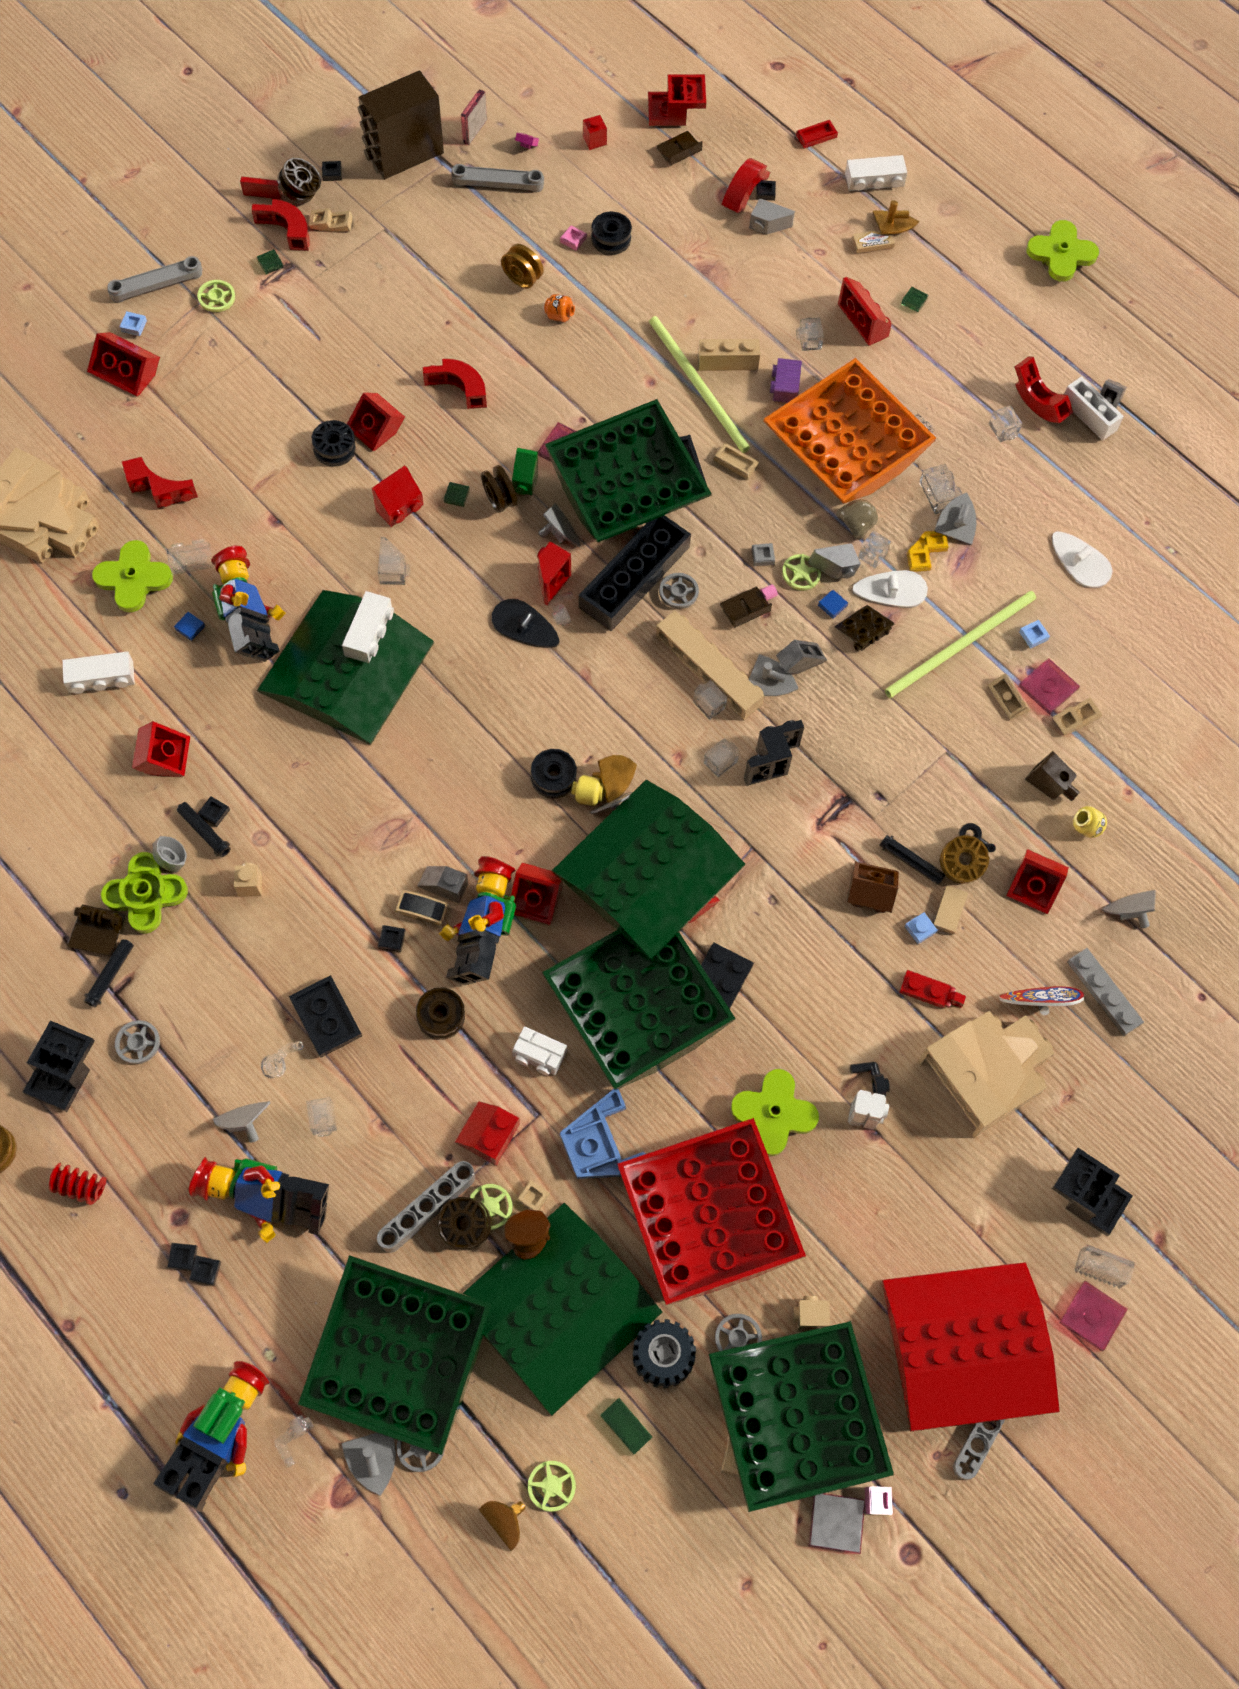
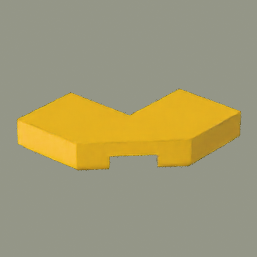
(918, 554)

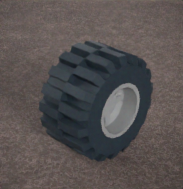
(664, 1353)

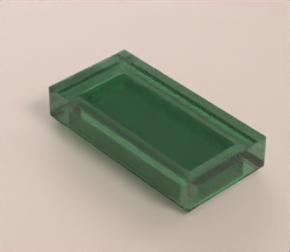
(626, 1426)

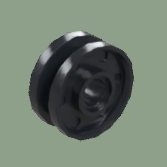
(611, 232)
(344, 443)
(550, 761)

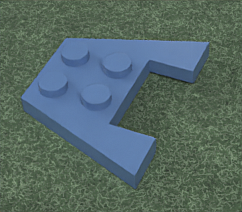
(591, 1142)

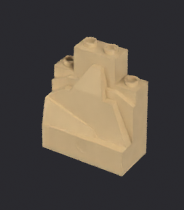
(41, 509)
(990, 1067)

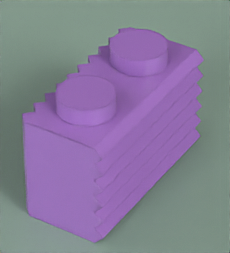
(787, 380)

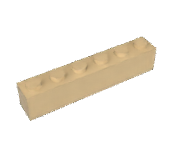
(709, 664)

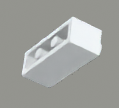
(875, 173)
(1093, 408)
(368, 627)
(98, 672)

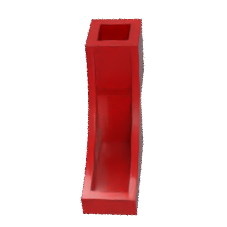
(164, 490)

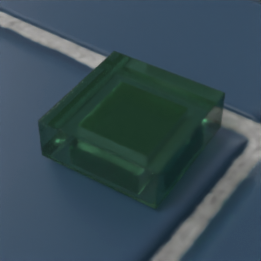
(270, 261)
(914, 299)
(456, 494)

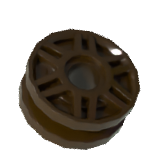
(299, 180)
(499, 488)
(436, 1000)
(449, 1223)

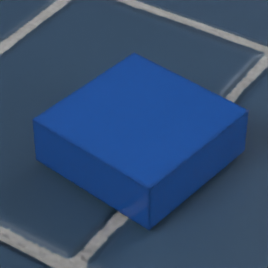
(833, 604)
(189, 626)

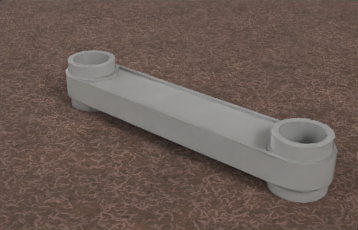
(497, 178)
(161, 277)

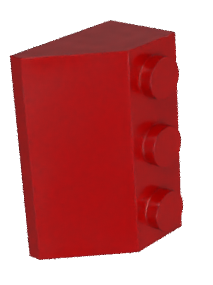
(863, 312)
(122, 363)

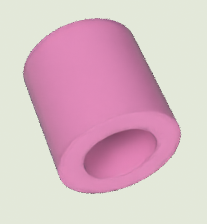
(769, 592)

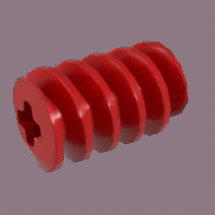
(75, 1185)

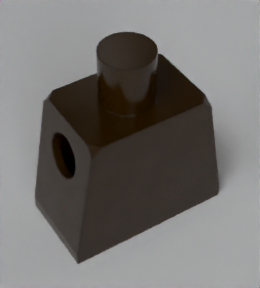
(1053, 777)

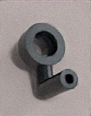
(976, 833)
(879, 1084)

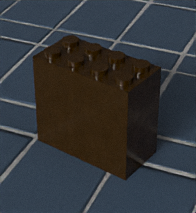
(401, 124)

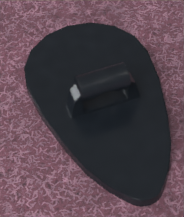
(524, 624)

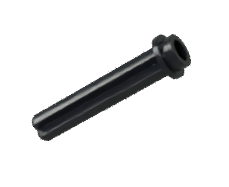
(220, 847)
(912, 859)
(108, 973)

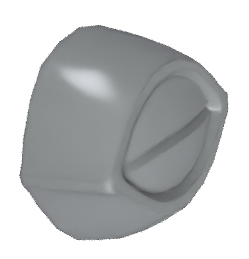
(169, 853)

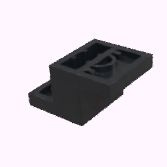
(773, 752)
(58, 1066)
(1092, 1192)

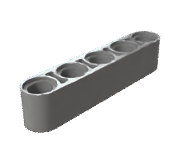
(423, 1218)

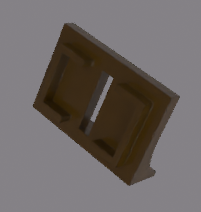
(685, 141)
(754, 601)

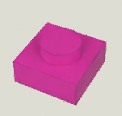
(526, 140)

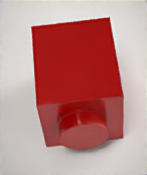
(594, 132)

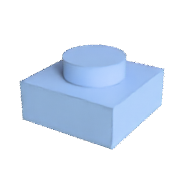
(133, 323)
(1034, 634)
(920, 928)

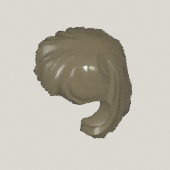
(858, 516)

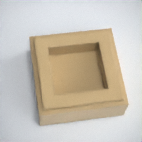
(532, 1196)

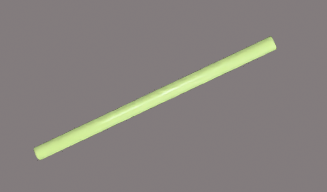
(699, 384)
(960, 644)

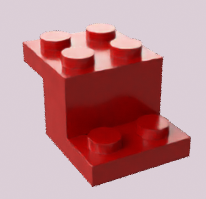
(682, 93)

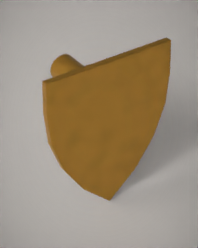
(894, 220)
(616, 774)
(504, 1520)

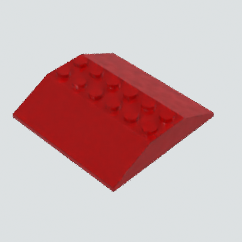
(711, 1212)
(971, 1346)

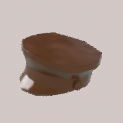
(527, 1233)

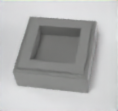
(763, 554)

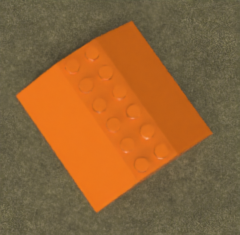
(851, 432)

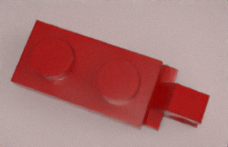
(930, 991)

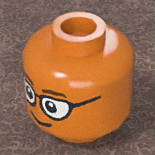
(559, 308)

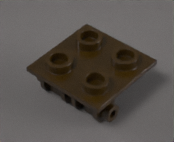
(865, 627)
(96, 930)

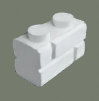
(539, 1051)
(868, 1110)

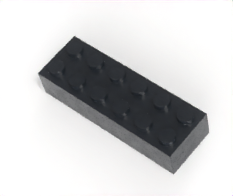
(634, 571)

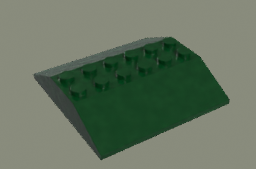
(626, 471)
(337, 689)
(650, 867)
(638, 1009)
(562, 1310)
(396, 1355)
(800, 1416)

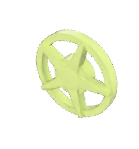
(216, 296)
(800, 572)
(492, 1203)
(551, 1486)

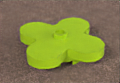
(1062, 250)
(132, 576)
(142, 877)
(778, 1094)

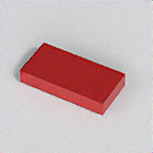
(816, 134)
(260, 188)

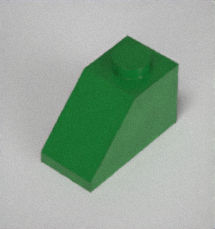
(525, 471)

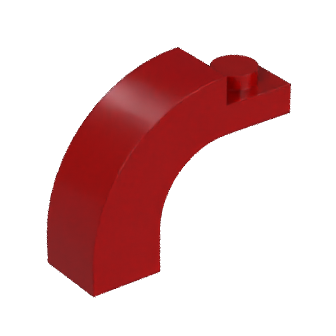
(743, 184)
(287, 216)
(460, 375)
(1038, 396)

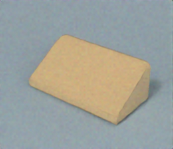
(1009, 697)

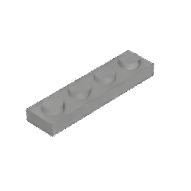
(1105, 992)

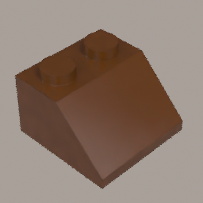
(873, 887)

